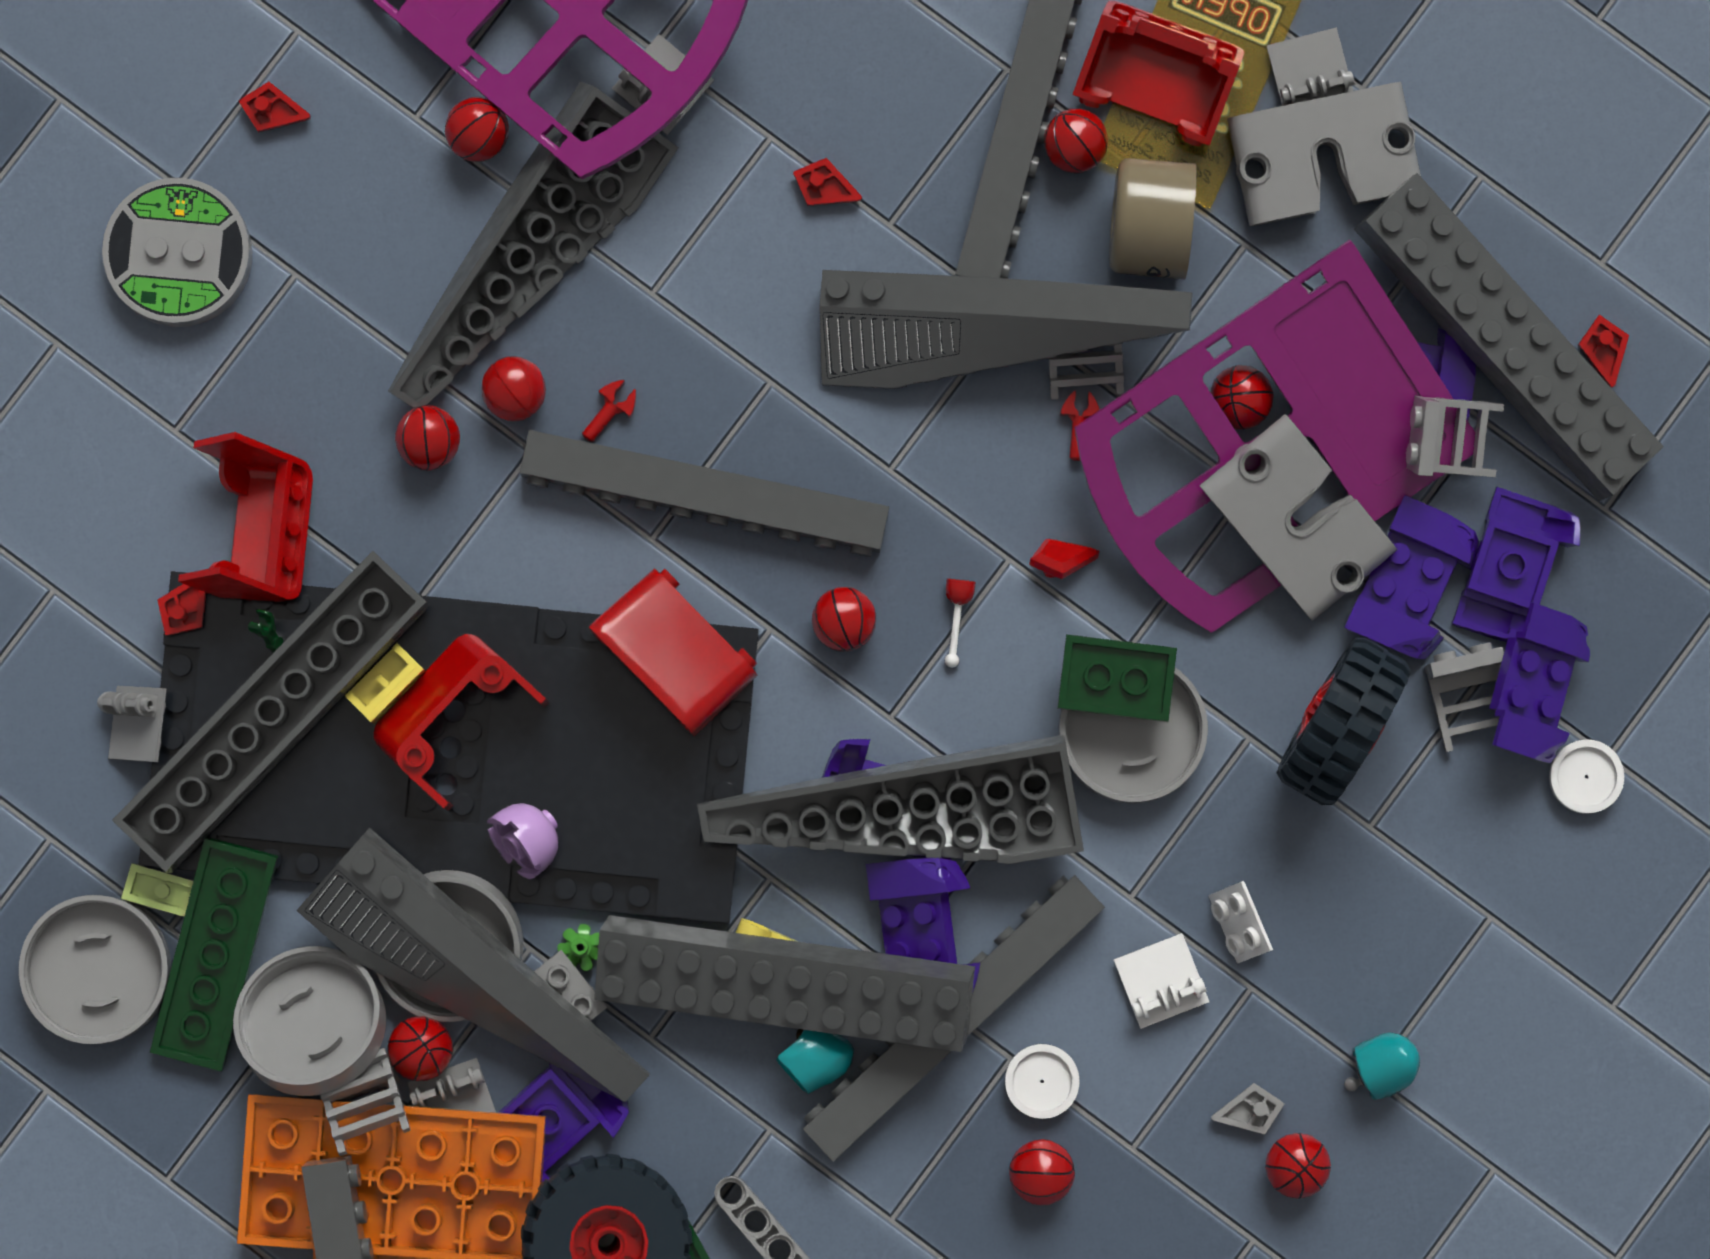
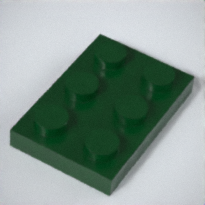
(1117, 678)

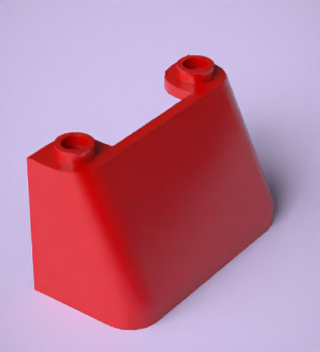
(1159, 70)
(674, 650)

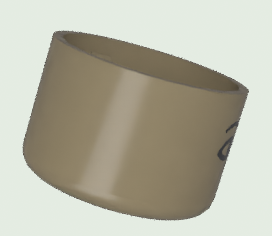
(1152, 218)

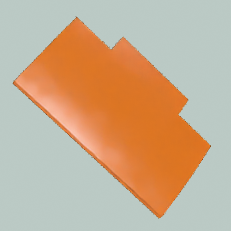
(429, 1193)

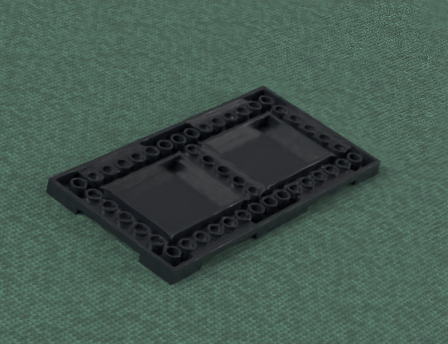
(596, 758)

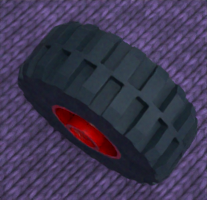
(1343, 721)
(606, 1198)

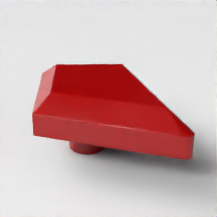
(271, 108)
(824, 184)
(1604, 348)
(1062, 558)
(182, 610)

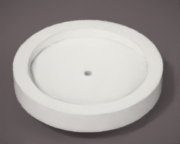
(1603, 772)
(1046, 1064)

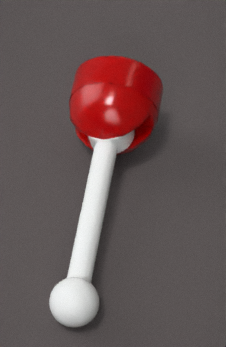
(959, 593)

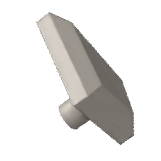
(1250, 1110)

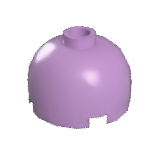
(526, 836)

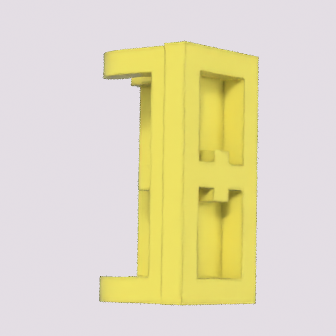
(385, 684)

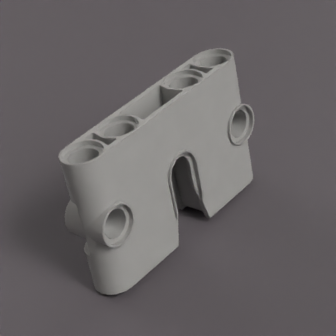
(1287, 143)
(1261, 510)

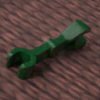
(266, 630)

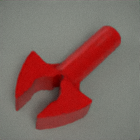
(1068, 409)
(609, 410)

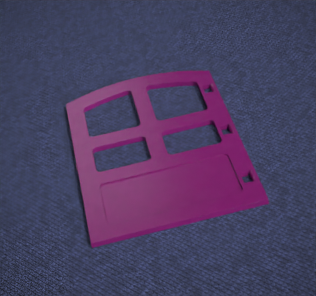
(450, 24)
(1349, 387)

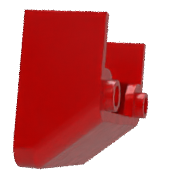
(269, 522)
(402, 725)

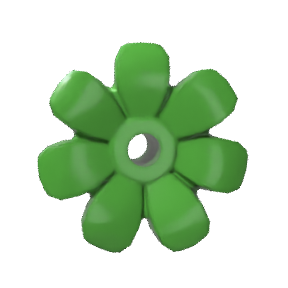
(574, 939)

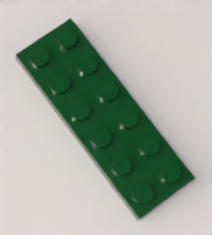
(213, 953)

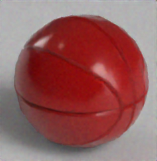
(513, 388)

